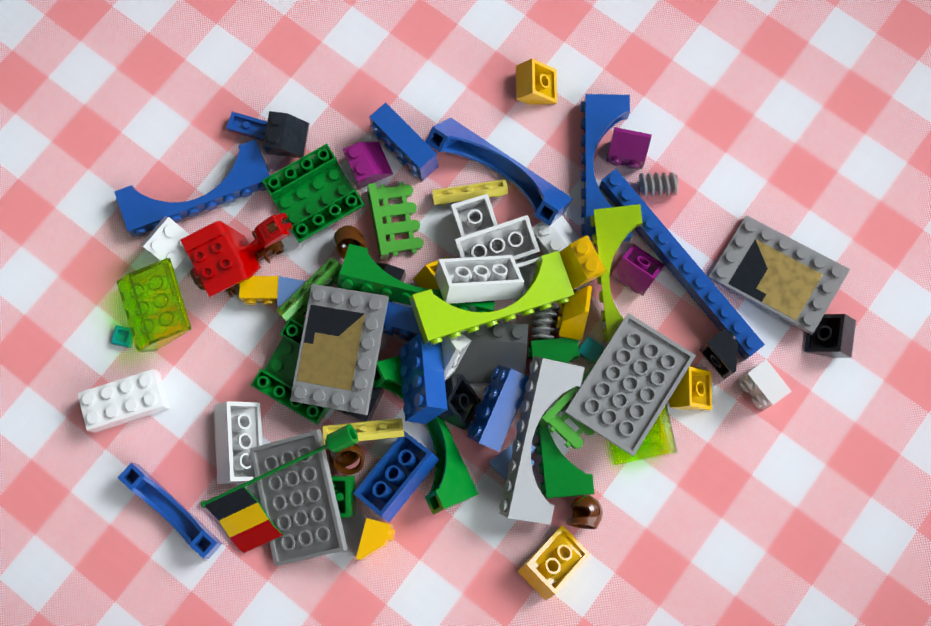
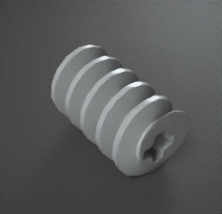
(658, 183)
(543, 323)

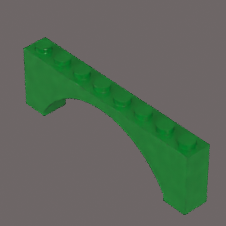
(364, 275)
(559, 474)
(451, 479)

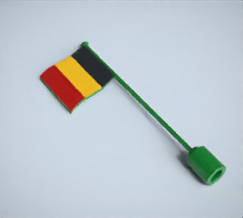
(243, 514)

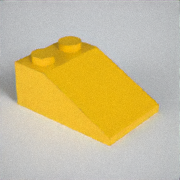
(553, 563)

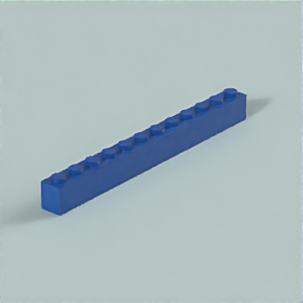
(683, 266)

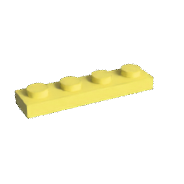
(465, 192)
(371, 429)

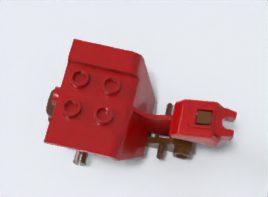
(226, 258)

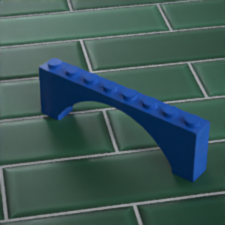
(600, 115)
(546, 199)
(144, 213)

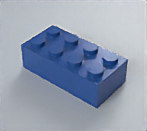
(403, 142)
(400, 321)
(422, 380)
(498, 407)
(396, 476)

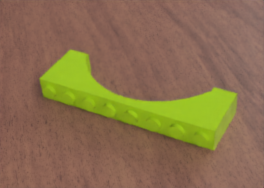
(611, 229)
(439, 319)

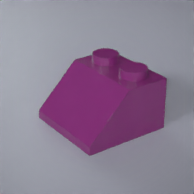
(628, 148)
(367, 162)
(637, 269)

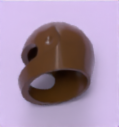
(345, 236)
(347, 457)
(586, 513)

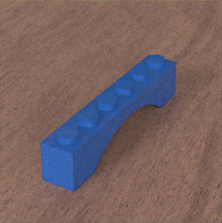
(188, 526)

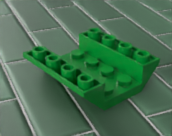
(313, 193)
(279, 374)

